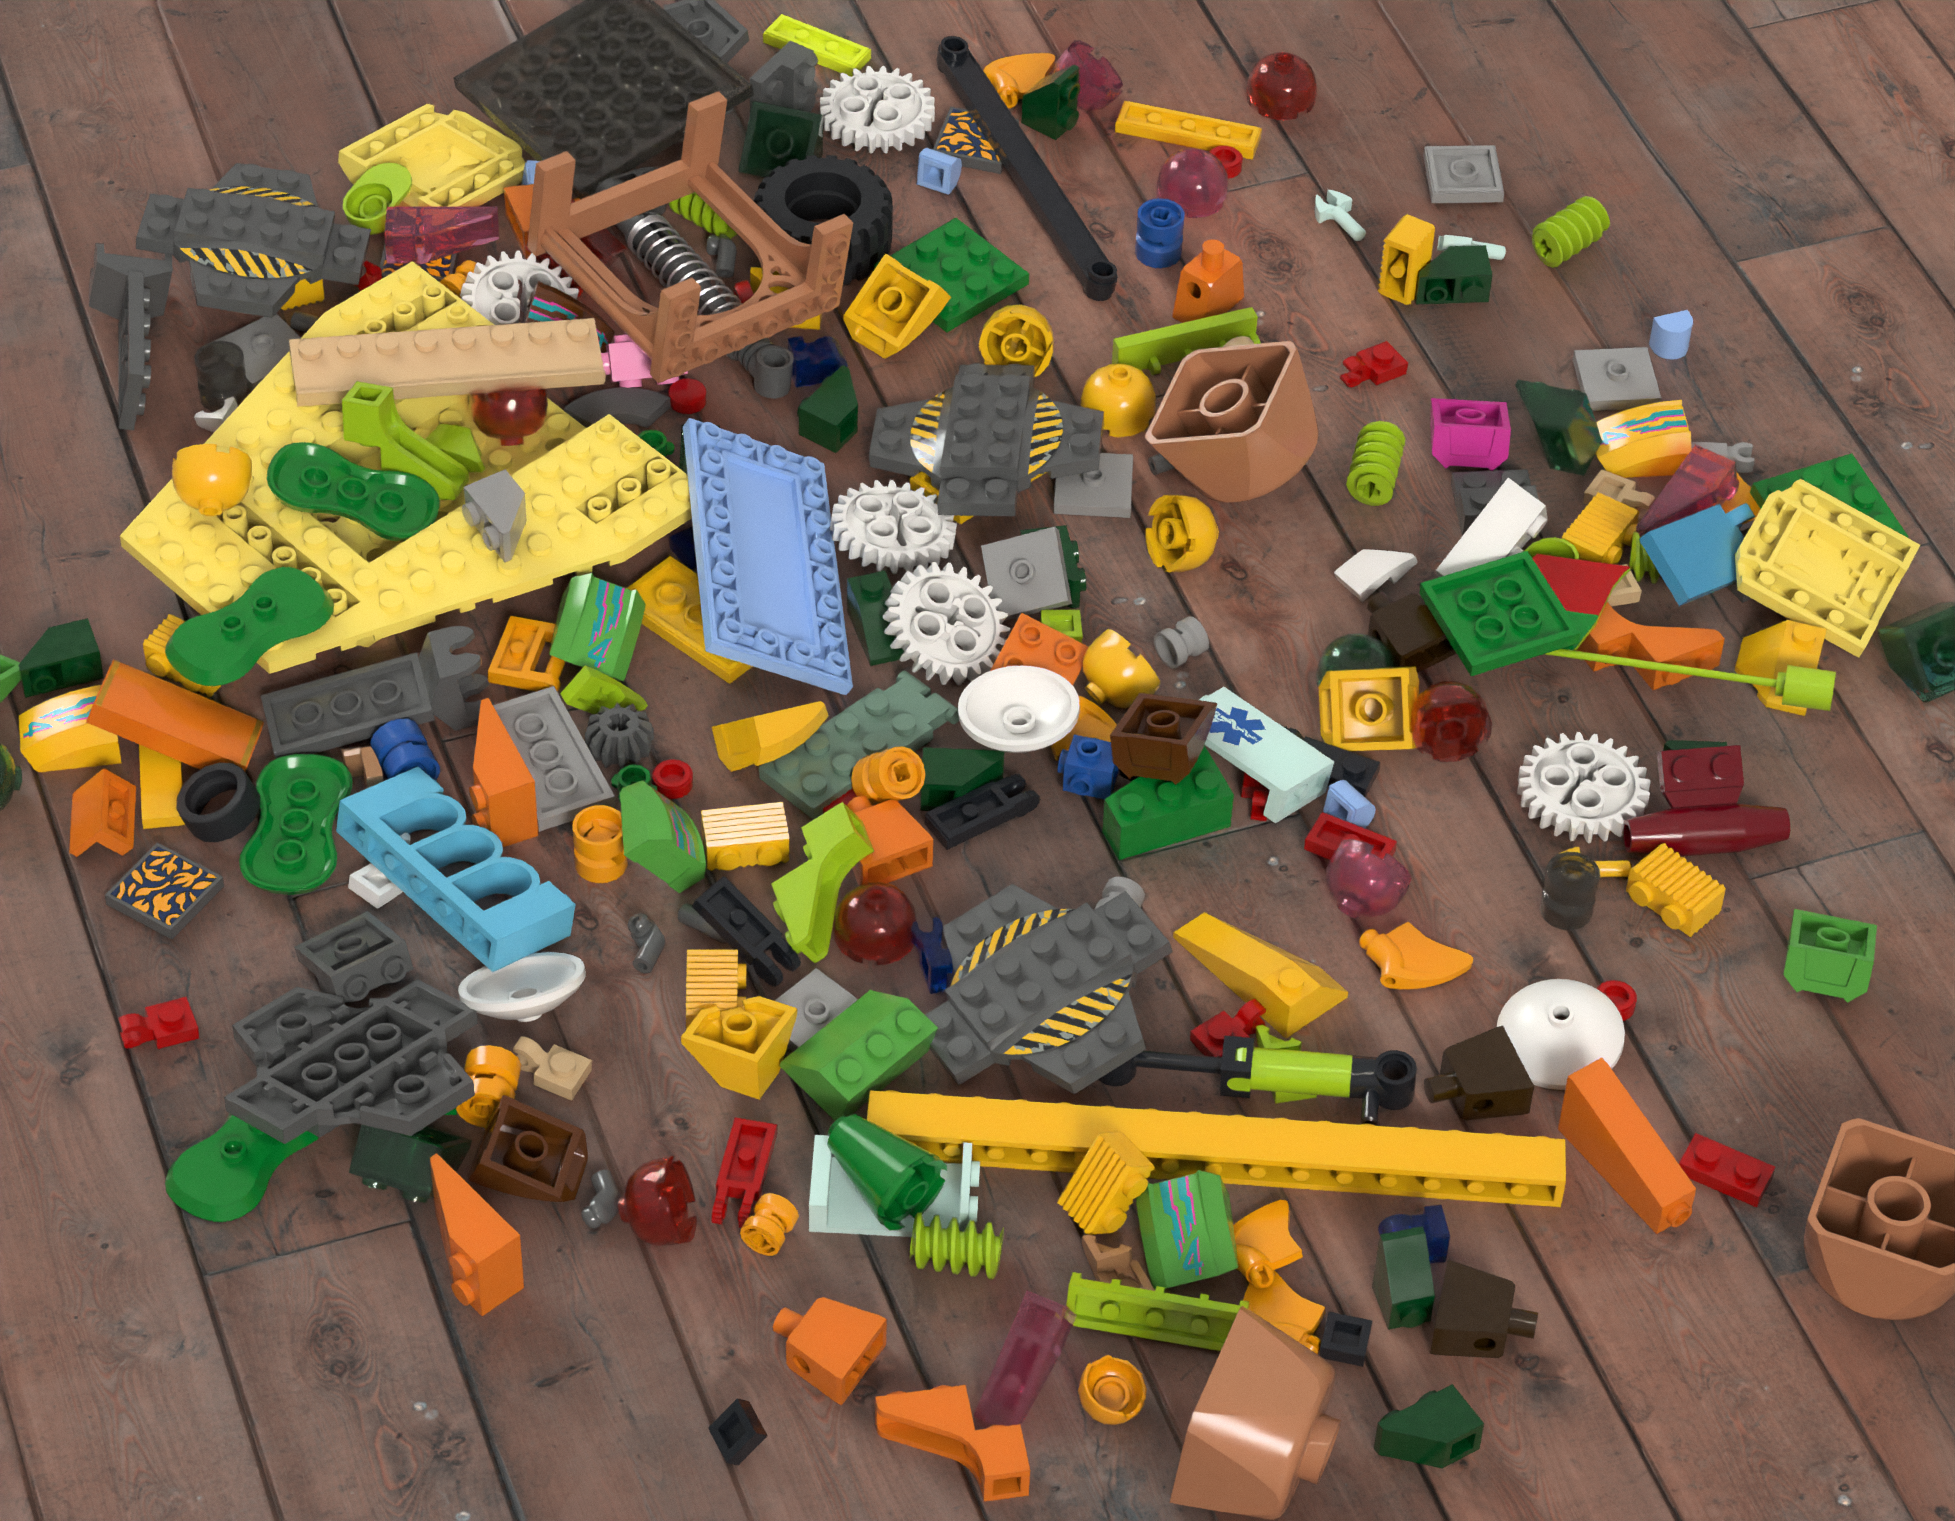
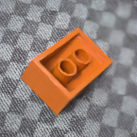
(502, 783)
(477, 1242)

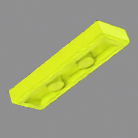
(830, 49)

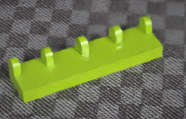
(1175, 342)
(1151, 1313)

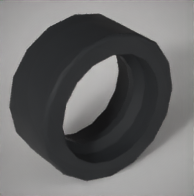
(228, 820)

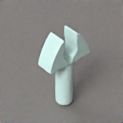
(1337, 210)
(1494, 251)

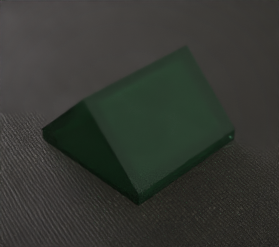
(778, 136)

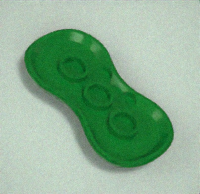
(321, 481)
(230, 641)
(294, 838)
(228, 1170)

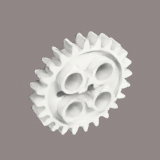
(898, 118)
(495, 304)
(869, 532)
(945, 623)
(1583, 786)

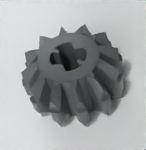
(619, 735)

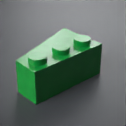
(1159, 813)

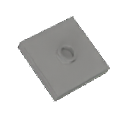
(1463, 174)
(262, 345)
(1616, 377)
(1097, 492)
(1027, 573)
(817, 1004)

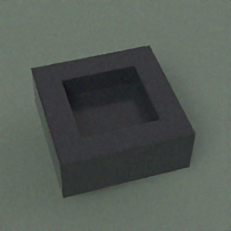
(1345, 1339)
(737, 1431)

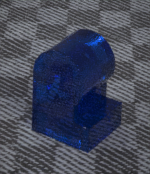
(815, 359)
(1434, 1225)

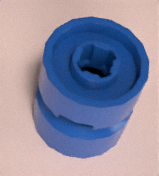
(1159, 233)
(402, 747)

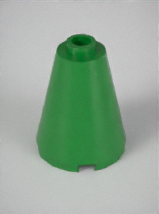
(886, 1169)

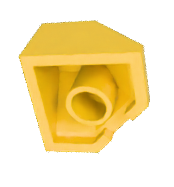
(1773, 650)
(742, 1044)

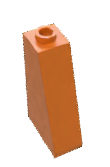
(1624, 1147)

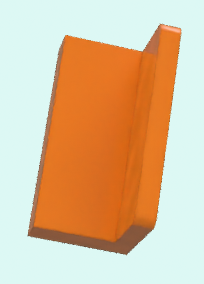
(103, 814)

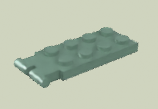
(881, 720)

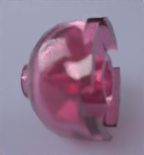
(1097, 78)
(1194, 182)
(1364, 881)

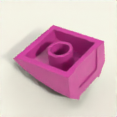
(1469, 432)

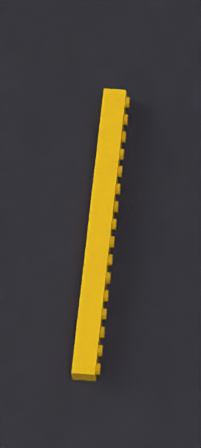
(1235, 1147)

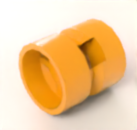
(888, 775)
(599, 844)
(494, 1075)

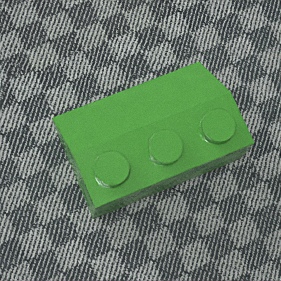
(860, 1052)

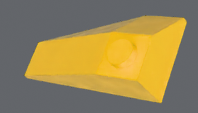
(1281, 982)

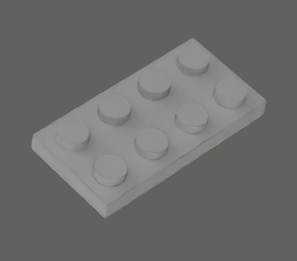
(555, 756)

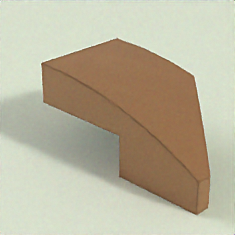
(363, 762)
(1114, 1263)

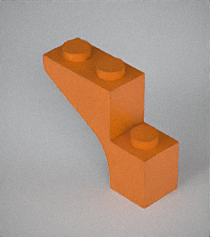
(1666, 645)
(943, 1425)

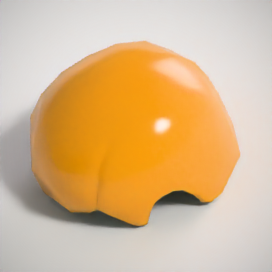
(1112, 1390)

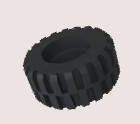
(826, 190)

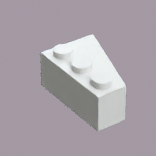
(1498, 530)

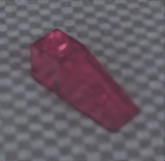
(436, 232)
(1697, 484)
(1025, 1360)

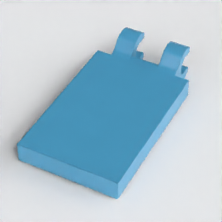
(1698, 551)

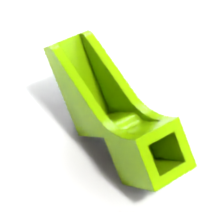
(374, 421)
(811, 891)

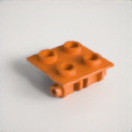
(1043, 647)

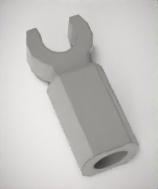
(1739, 453)

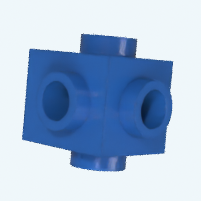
(1088, 767)

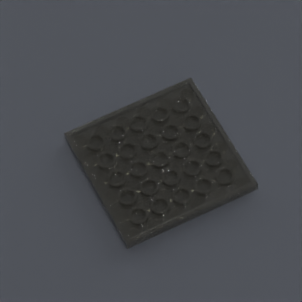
(602, 85)

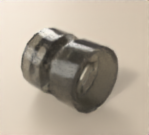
(220, 374)
(1569, 890)

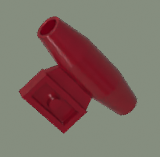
(1704, 810)

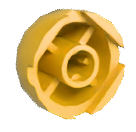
(1017, 337)
(1123, 396)
(210, 478)
(1181, 533)
(1116, 672)

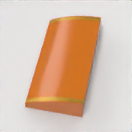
(173, 719)

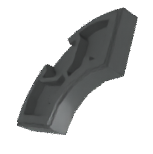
(624, 404)

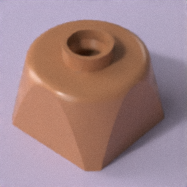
(1237, 420)
(1884, 1223)
(1257, 1424)

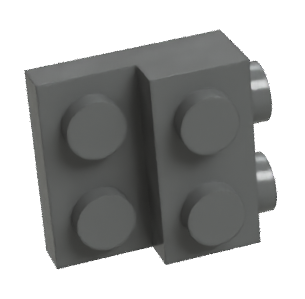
(787, 79)
(1475, 490)
(356, 957)

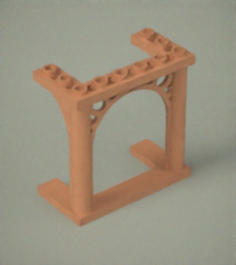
(674, 333)

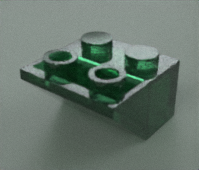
(1561, 425)

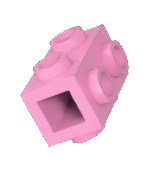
(628, 363)

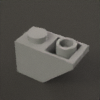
(497, 511)

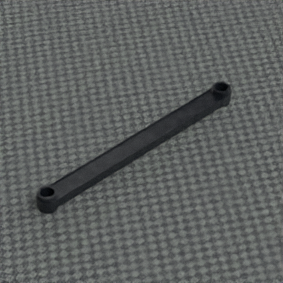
(1027, 169)

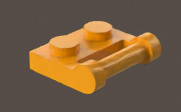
(519, 654)

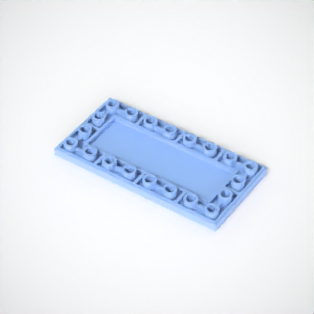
(766, 557)

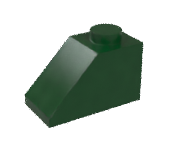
(866, 609)
(1404, 1278)

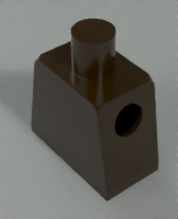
(1408, 631)
(1482, 1078)
(1477, 1314)

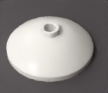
(1018, 708)
(524, 987)
(1556, 1047)

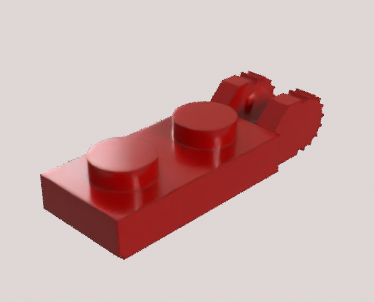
(744, 1167)

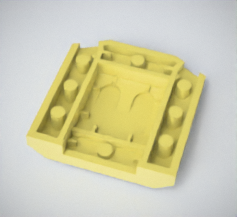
(449, 158)
(1822, 564)

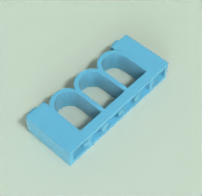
(415, 802)

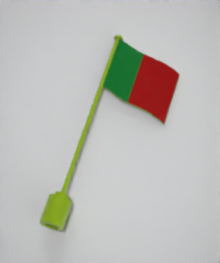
(1584, 591)

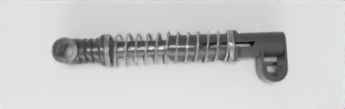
(653, 238)

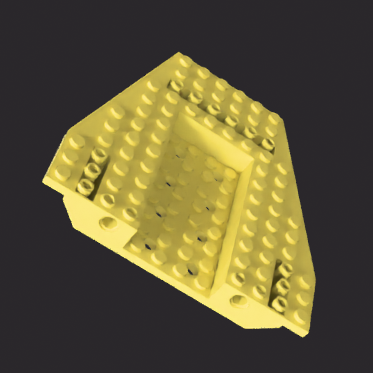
(586, 492)

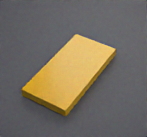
(676, 615)

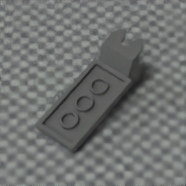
(133, 293)
(362, 700)

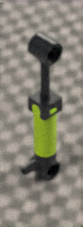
(1378, 1080)

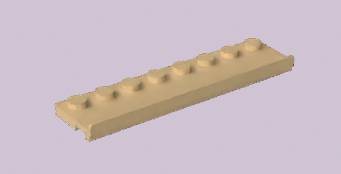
(449, 360)

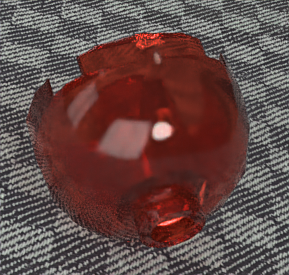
(1282, 86)
(509, 414)
(1450, 721)
(875, 923)
(658, 1201)

